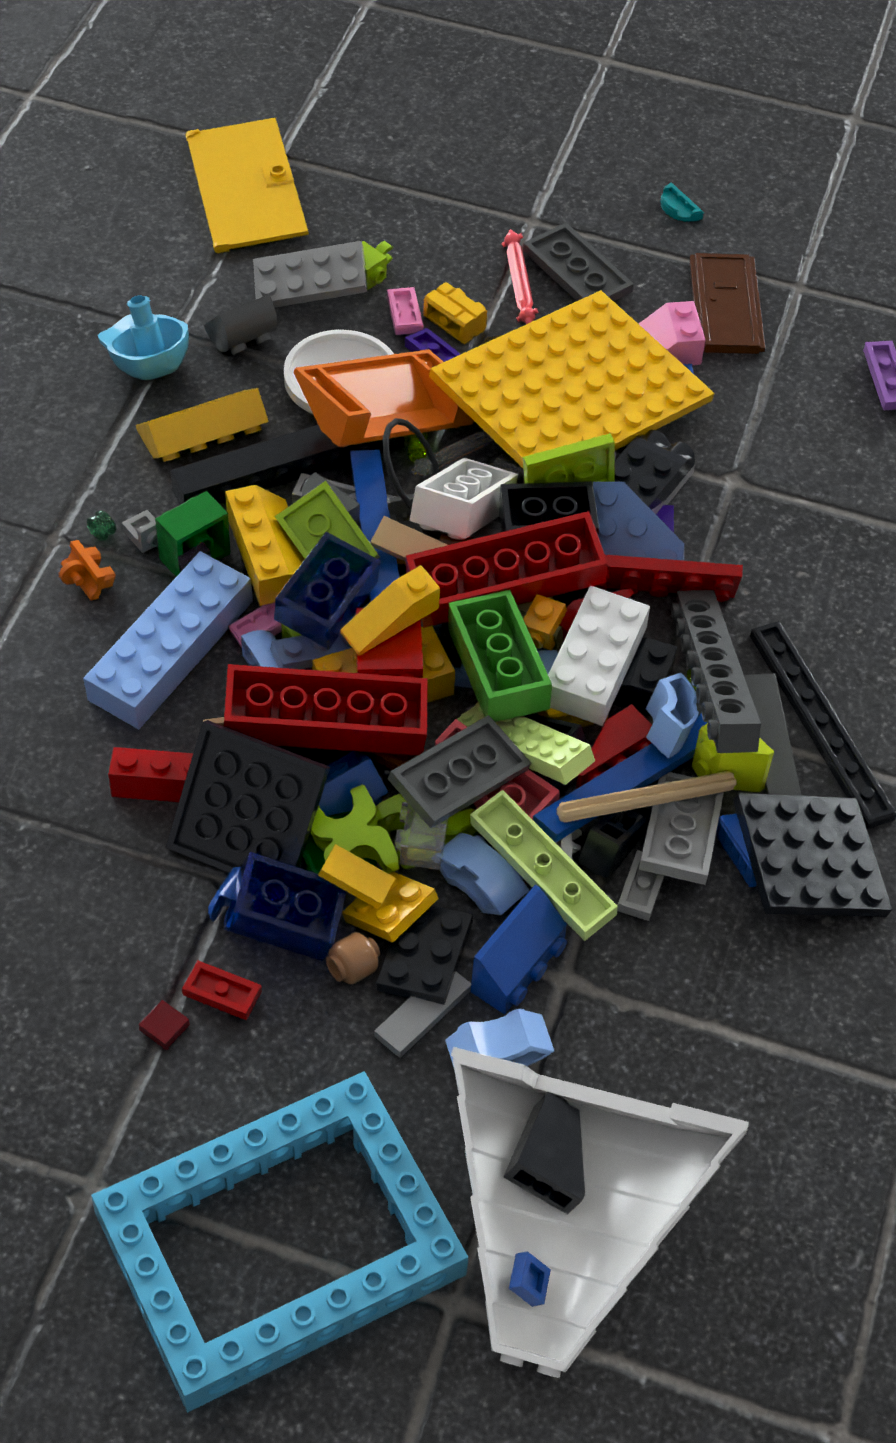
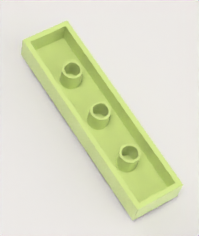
(547, 749)
(544, 864)

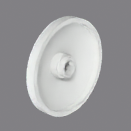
(328, 348)

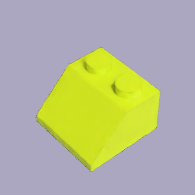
(749, 768)

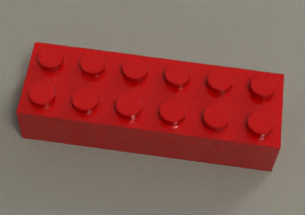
(527, 560)
(327, 709)

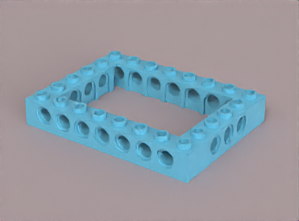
(301, 1326)

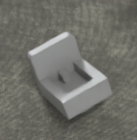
(141, 530)

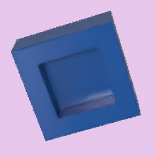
(529, 1279)

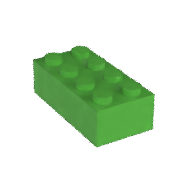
(499, 656)

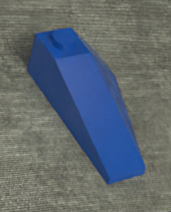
(347, 773)

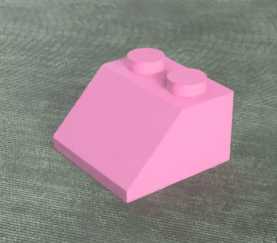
(678, 331)

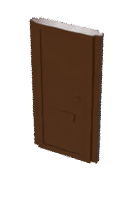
(727, 302)

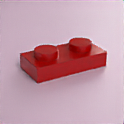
(222, 990)

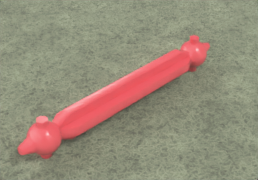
(519, 277)

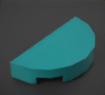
(678, 205)

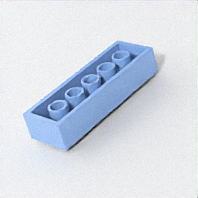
(168, 640)

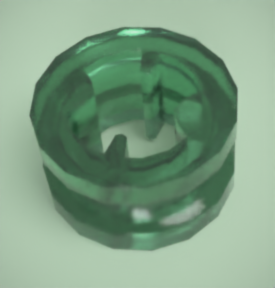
(101, 525)

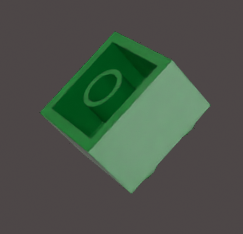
(190, 524)

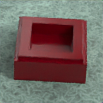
(164, 1024)

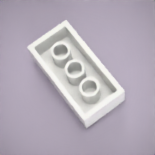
(460, 498)
(597, 654)

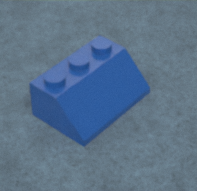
(518, 952)

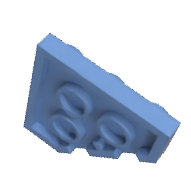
(630, 526)

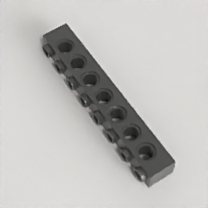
(716, 672)

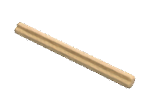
(645, 796)

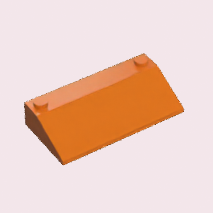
(363, 395)

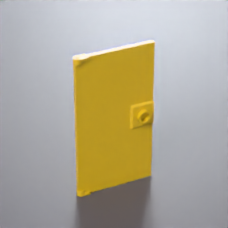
(246, 184)

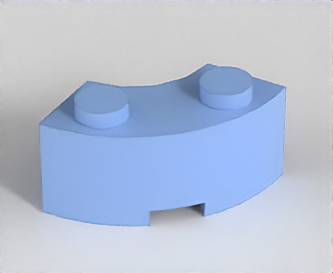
(673, 713)
(481, 874)
(514, 1037)

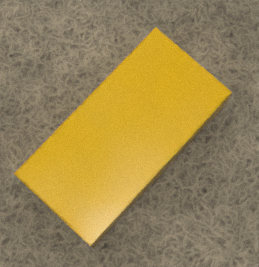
(356, 876)

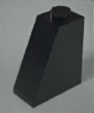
(550, 1155)

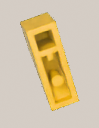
(393, 610)

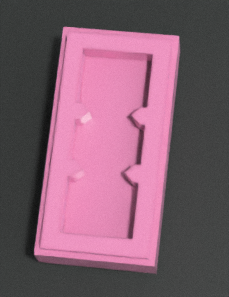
(404, 310)
(257, 620)

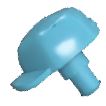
(145, 342)

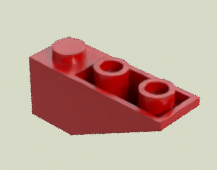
(619, 739)

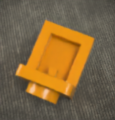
(543, 620)

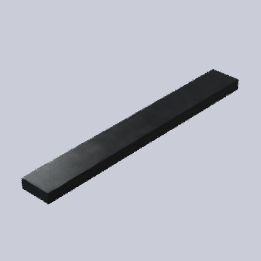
(822, 724)

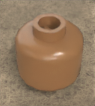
(353, 958)

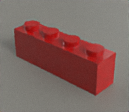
(148, 774)

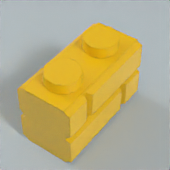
(455, 312)

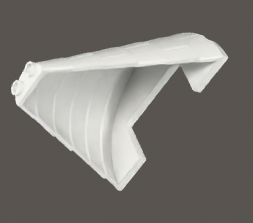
(638, 1178)

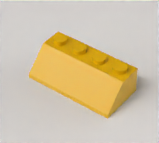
(203, 423)
(262, 541)

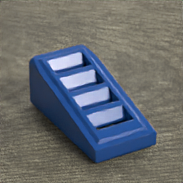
(732, 840)

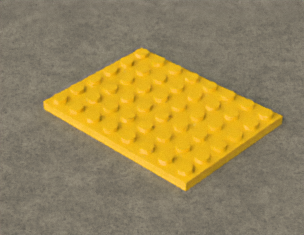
(571, 380)

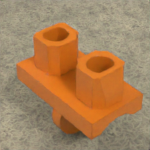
(84, 570)

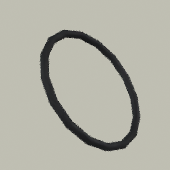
(416, 431)

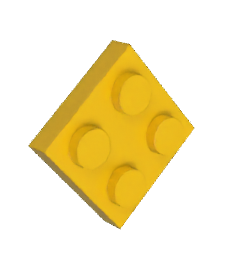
(399, 910)

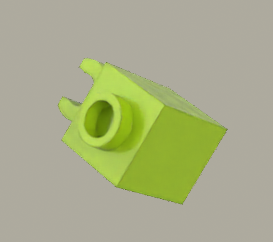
(376, 262)

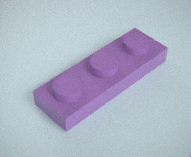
(882, 365)

